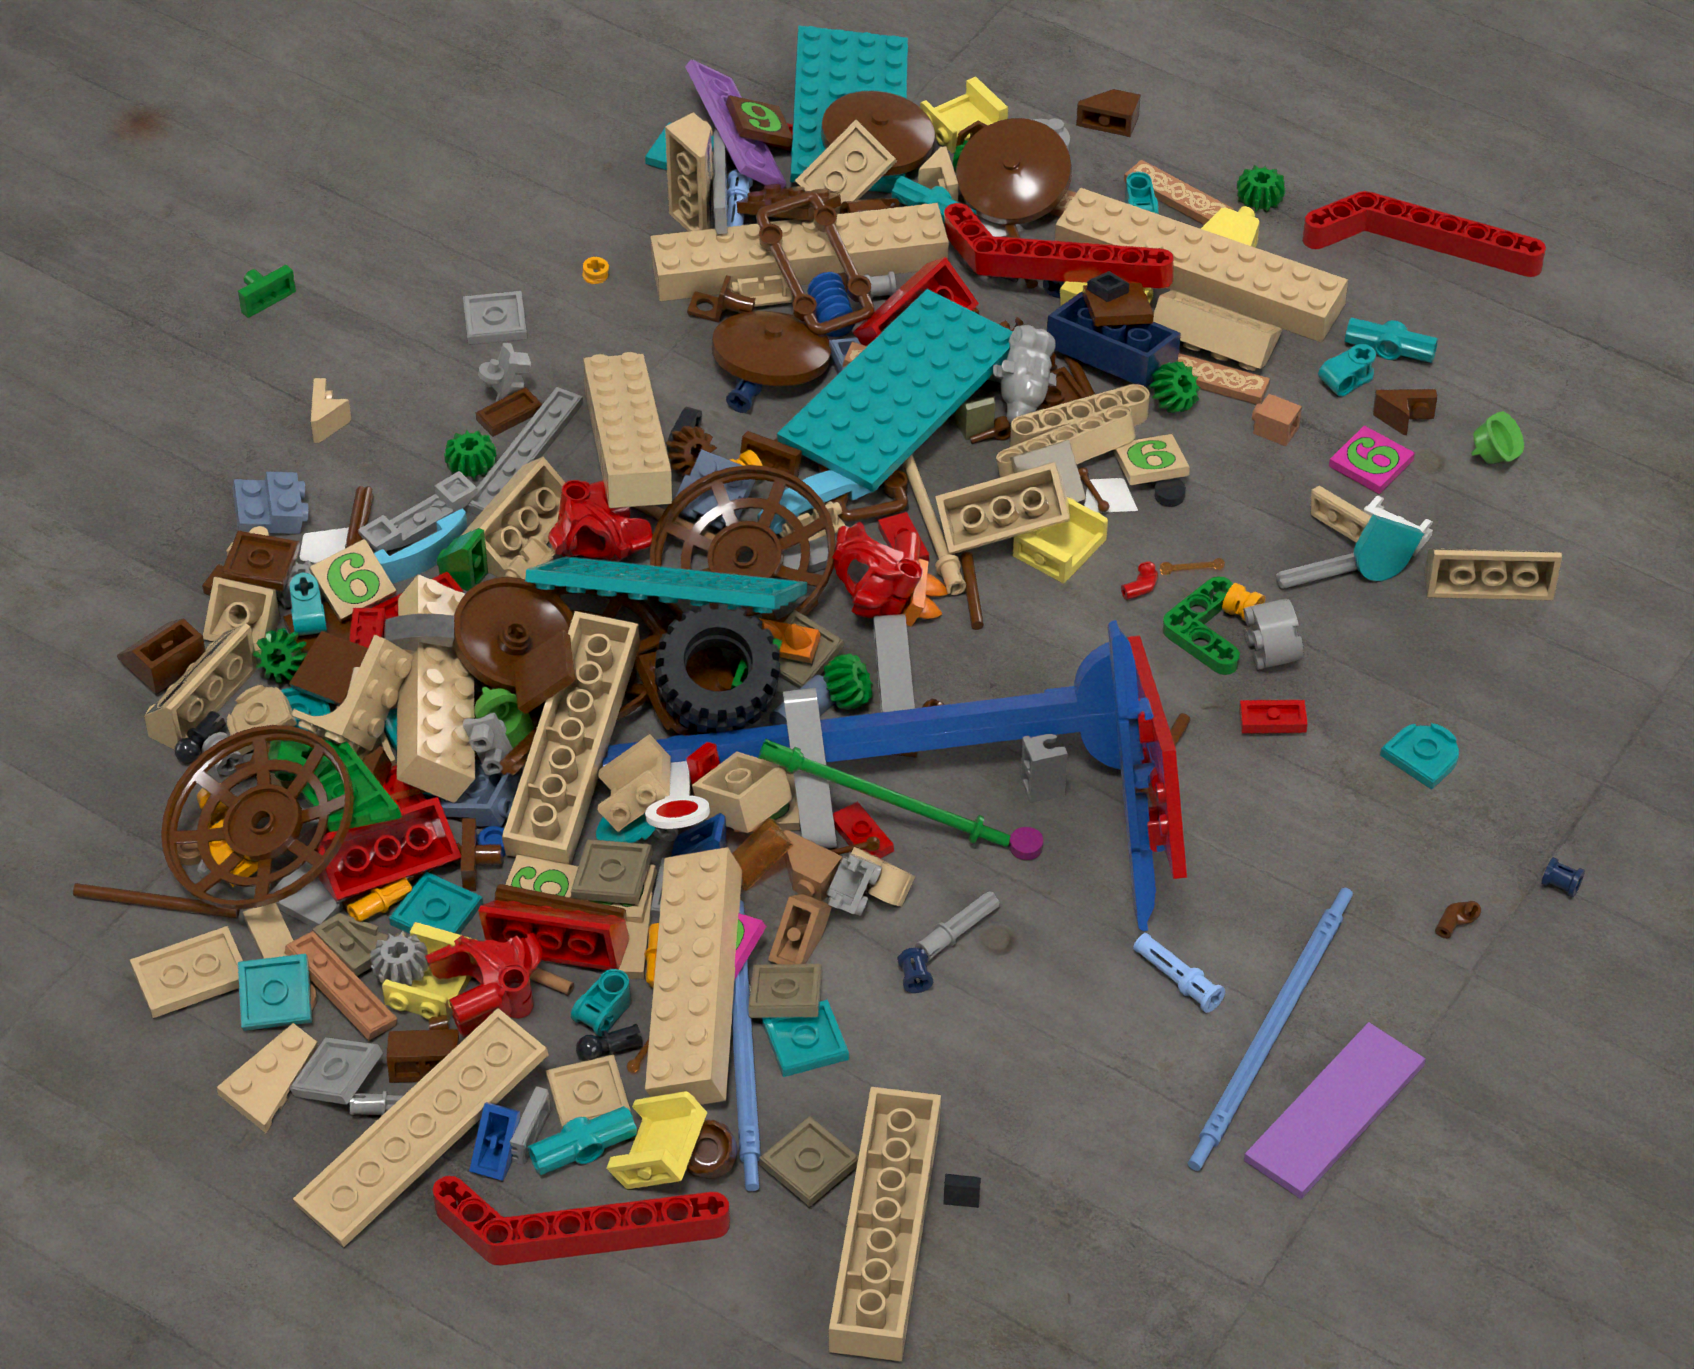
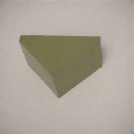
(975, 416)

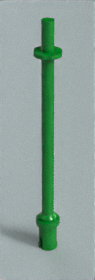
(794, 760)

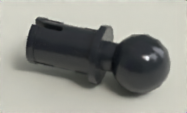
(189, 748)
(591, 1047)

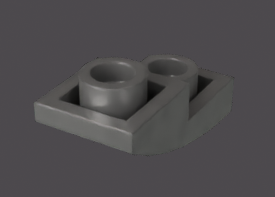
(409, 630)

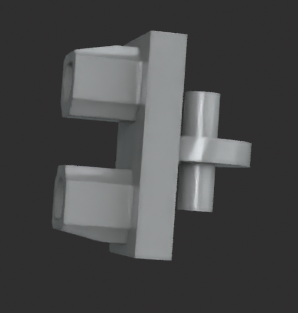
(501, 372)
(488, 740)

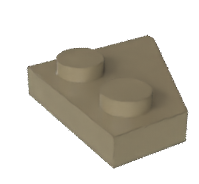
(350, 940)

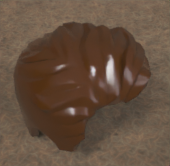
(713, 1151)

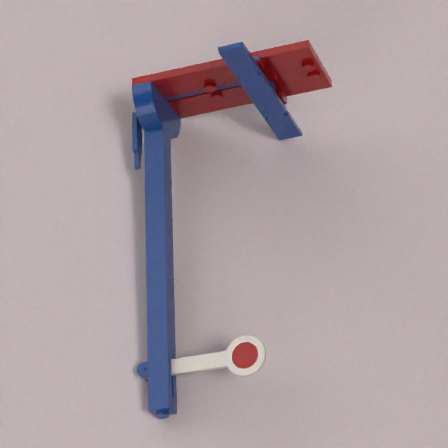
(1110, 706)

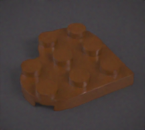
(705, 668)

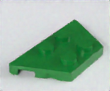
(371, 800)

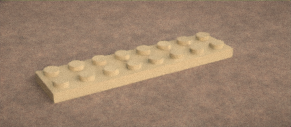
(420, 1127)

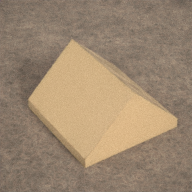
(238, 604)

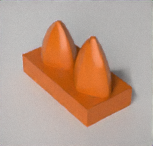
(918, 604)
(797, 641)

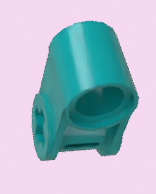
(1140, 192)
(1349, 369)
(307, 610)
(601, 1006)

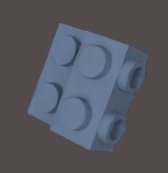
(706, 464)
(271, 503)
(486, 798)

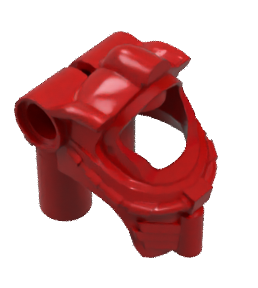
(586, 515)
(890, 574)
(498, 967)

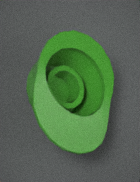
(1498, 439)
(506, 709)

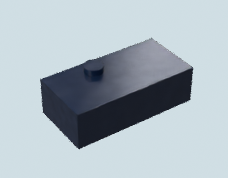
(1121, 350)

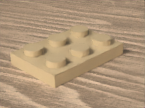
(848, 165)
(188, 971)

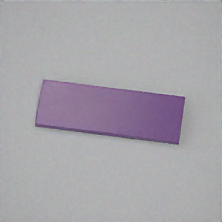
(749, 155)
(1334, 1110)

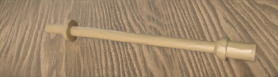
(947, 565)

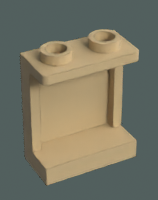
(635, 781)

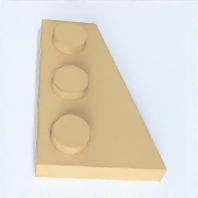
(265, 1079)

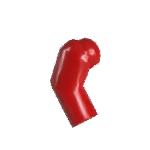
(1145, 581)

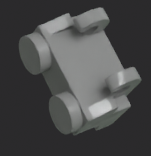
(850, 883)

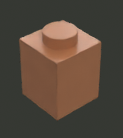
(1276, 419)

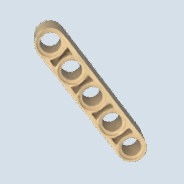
(1048, 419)
(1087, 437)

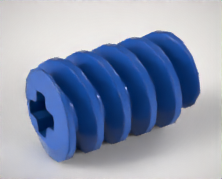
(830, 299)

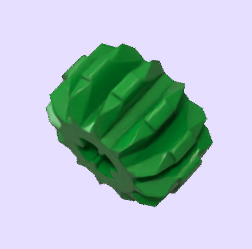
(1261, 188)
(1175, 387)
(470, 454)
(270, 660)
(848, 681)

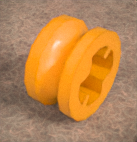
(588, 270)

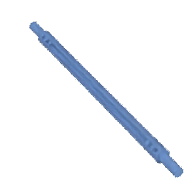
(1269, 1030)
(745, 1078)

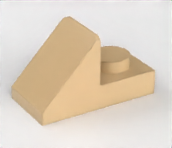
(939, 172)
(327, 413)

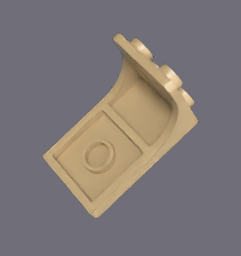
(369, 700)

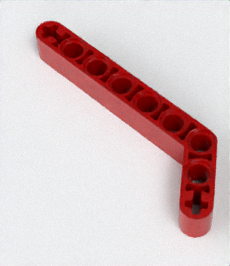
(1425, 229)
(1052, 259)
(703, 1217)

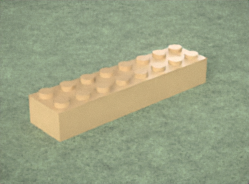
(627, 431)
(434, 703)
(572, 742)
(694, 976)
(885, 1224)

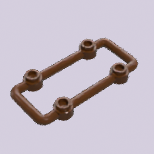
(805, 305)
(894, 486)

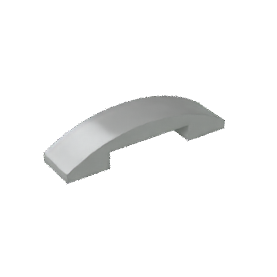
(421, 519)

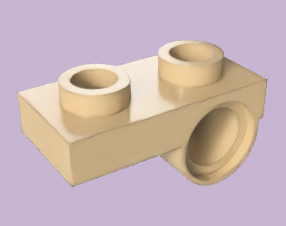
(892, 881)

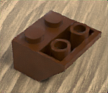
(164, 654)

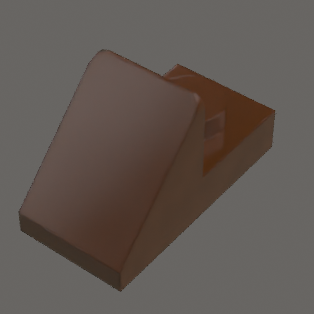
(1400, 405)

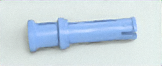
(737, 191)
(1189, 982)

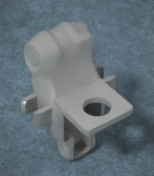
(1026, 371)

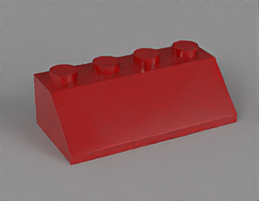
(936, 276)
(389, 850)
(563, 934)

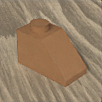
(810, 866)
(799, 930)

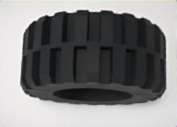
(723, 630)

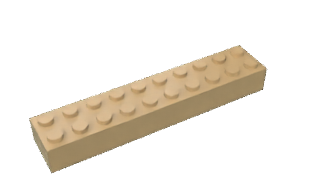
(875, 239)
(1213, 265)

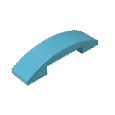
(826, 485)
(424, 553)

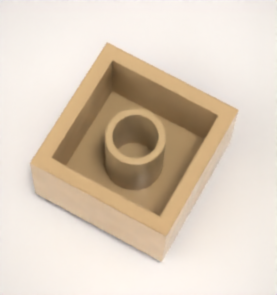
(744, 791)

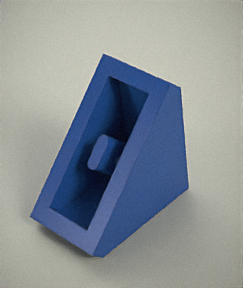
(703, 837)
(492, 1146)

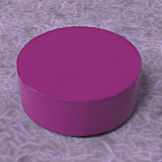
(1026, 843)

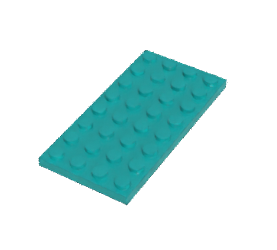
(834, 65)
(898, 390)
(666, 582)

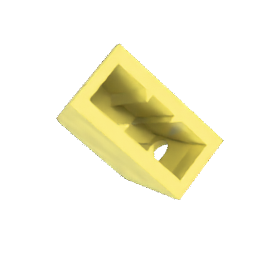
(1235, 225)

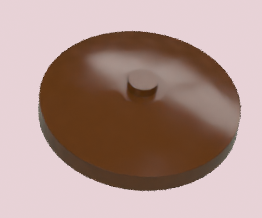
(890, 119)
(1014, 171)
(770, 348)
(503, 623)

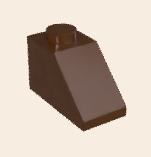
(1110, 112)

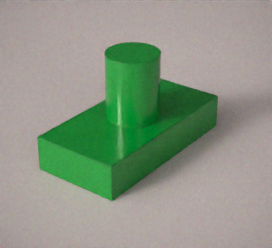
(265, 290)

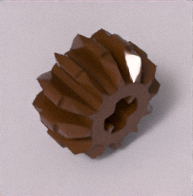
(684, 441)

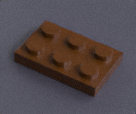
(774, 193)

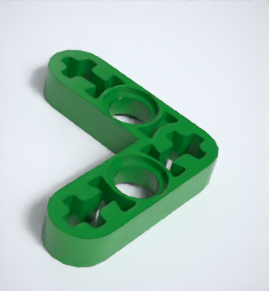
(1194, 627)

